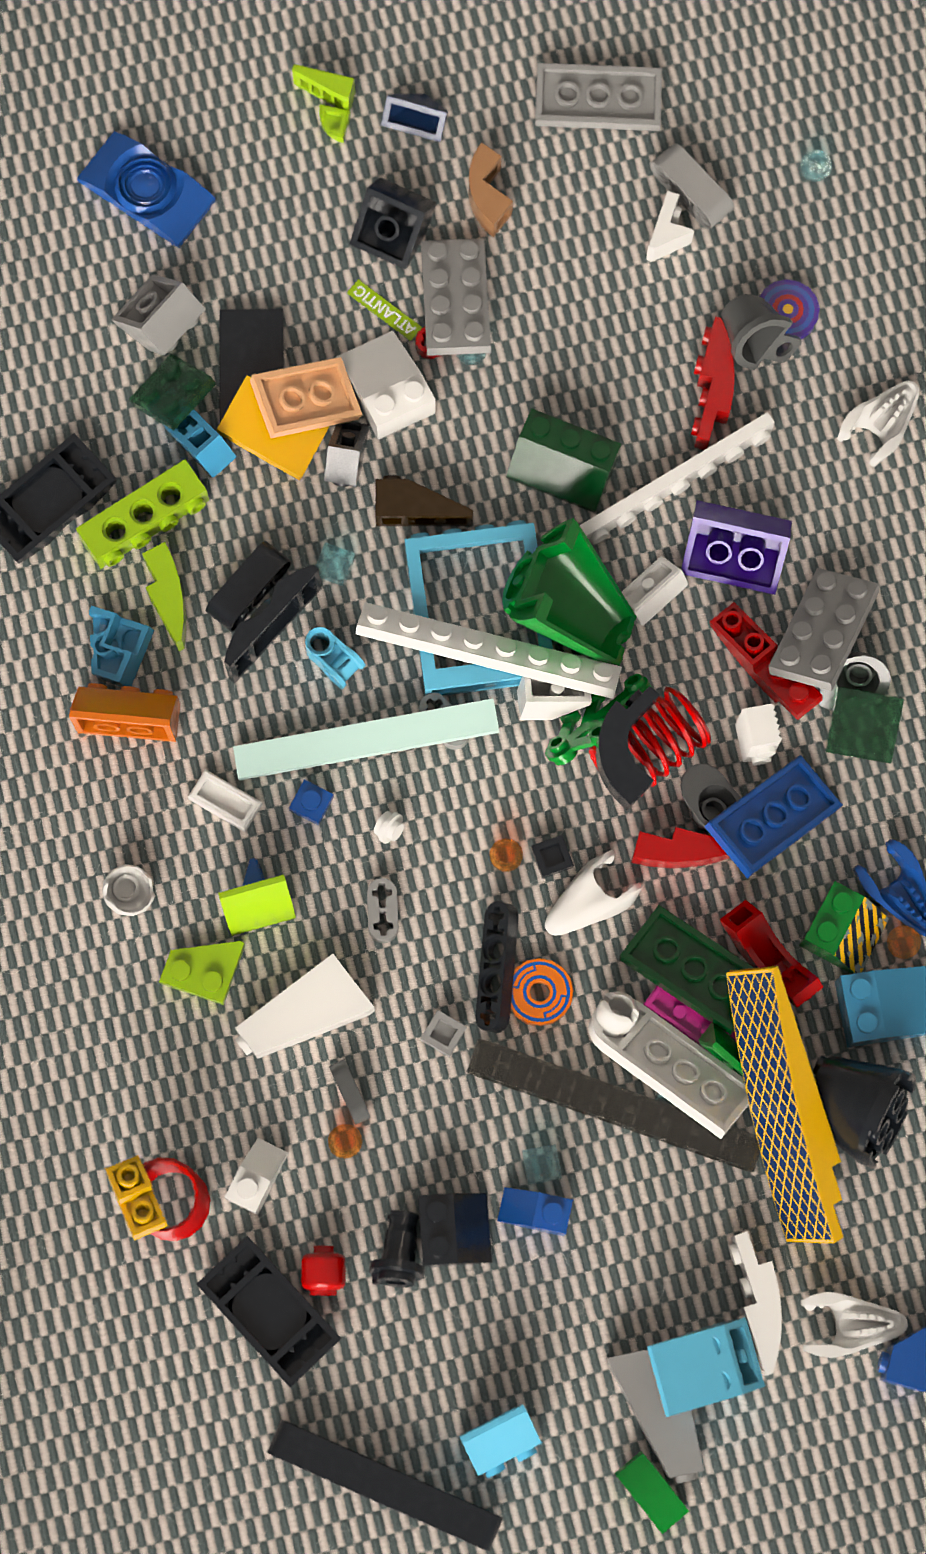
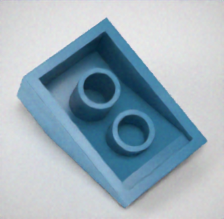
(882, 1005)

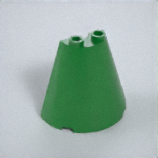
(570, 596)

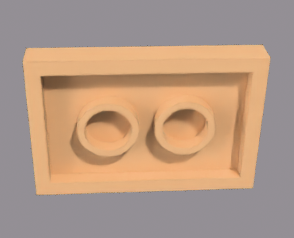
(305, 397)

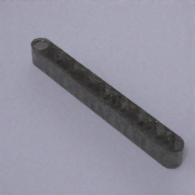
(611, 1104)

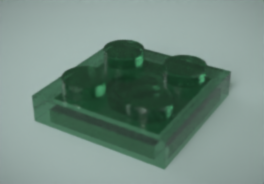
(172, 391)
(864, 724)

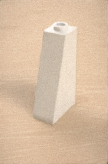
(307, 1008)

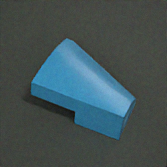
(117, 646)

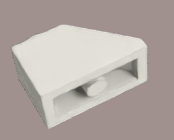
(548, 701)
(256, 1176)

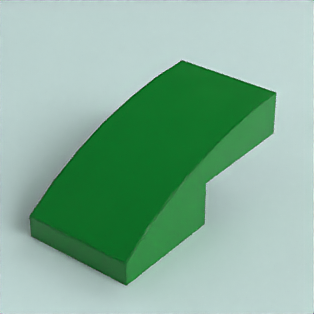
(651, 1492)

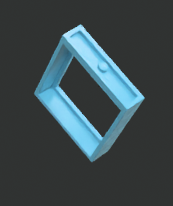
(465, 677)

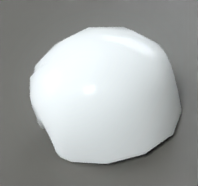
(128, 890)

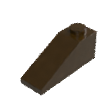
(411, 504)

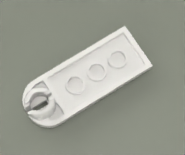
(668, 1062)

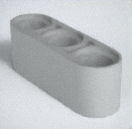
(695, 187)

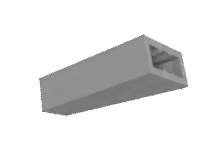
(670, 1437)

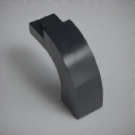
(614, 762)

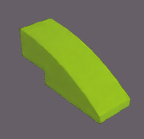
(167, 592)

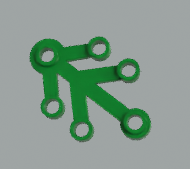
(566, 745)

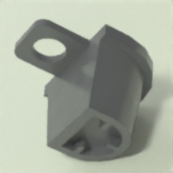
(757, 331)

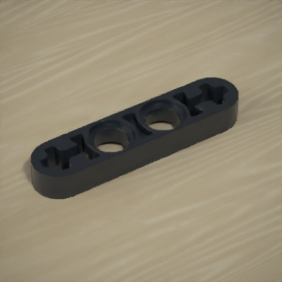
(502, 966)

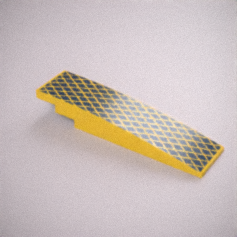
(785, 1107)

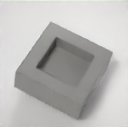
(443, 1033)

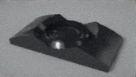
(51, 497)
(270, 620)
(269, 1311)

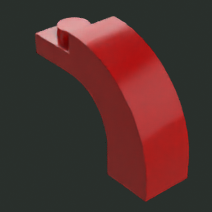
(762, 948)

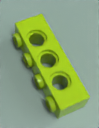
(149, 498)

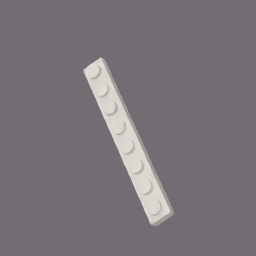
(678, 479)
(488, 650)

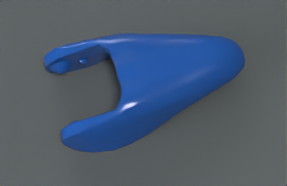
(904, 896)

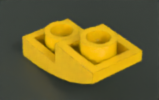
(136, 1197)

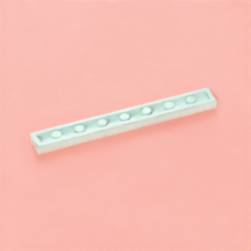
(366, 739)

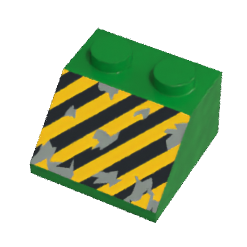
(844, 929)

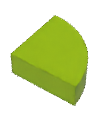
(334, 121)

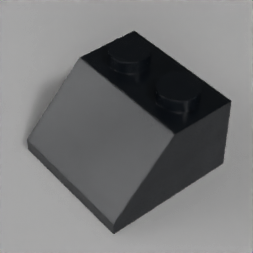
(392, 222)
(454, 1229)

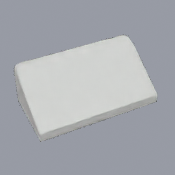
(654, 589)

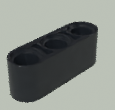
(248, 586)

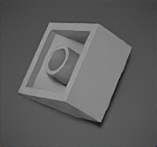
(159, 314)

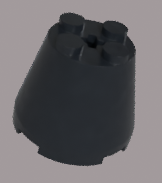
(863, 1104)

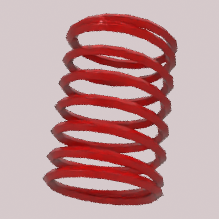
(681, 727)
(201, 1207)

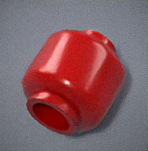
(323, 1271)

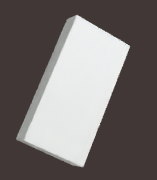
(225, 800)

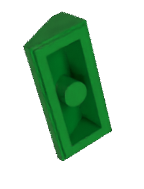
(722, 1047)

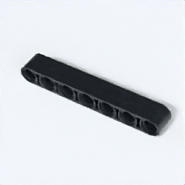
(385, 1485)

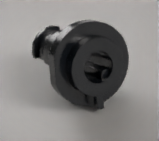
(398, 1258)

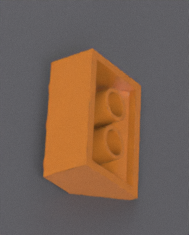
(126, 712)

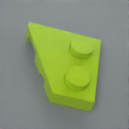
(203, 970)

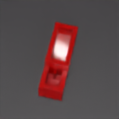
(681, 851)

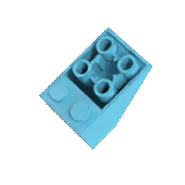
(705, 1366)

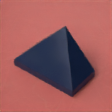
(415, 115)

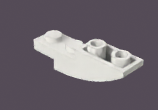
(764, 1314)

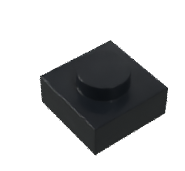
(552, 856)

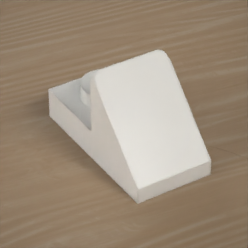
(667, 234)

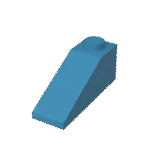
(203, 443)

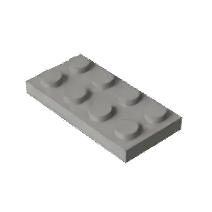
(598, 97)
(455, 297)
(824, 629)

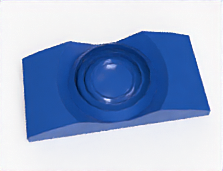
(147, 188)

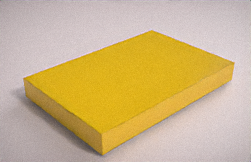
(246, 428)

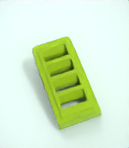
(328, 86)

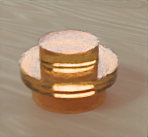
(506, 855)
(904, 942)
(345, 1141)

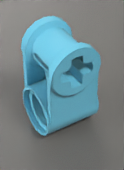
(337, 661)

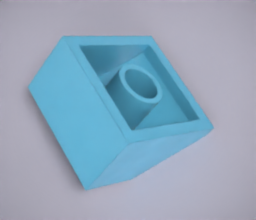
(501, 1440)

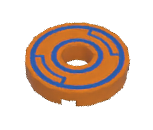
(559, 986)

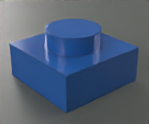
(311, 802)

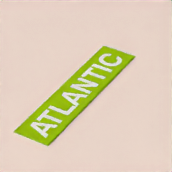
(384, 310)

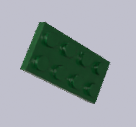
(685, 965)

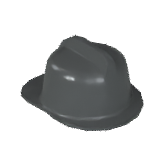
(860, 673)
(706, 793)

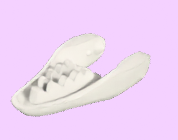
(885, 416)
(585, 900)
(857, 1324)

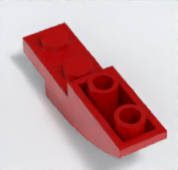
(717, 381)
(754, 653)

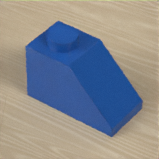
(535, 1211)
(905, 1361)

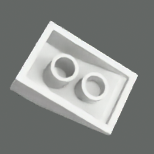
(388, 385)

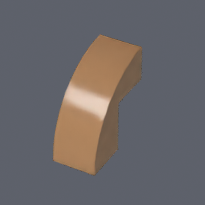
(487, 203)

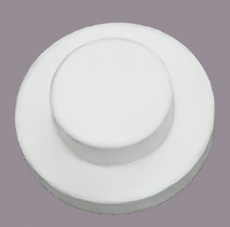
(389, 827)

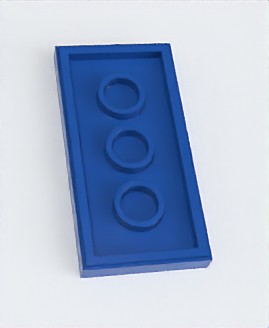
(773, 816)

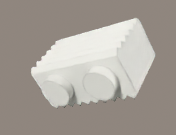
(758, 734)

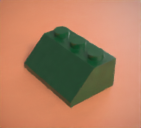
(563, 460)

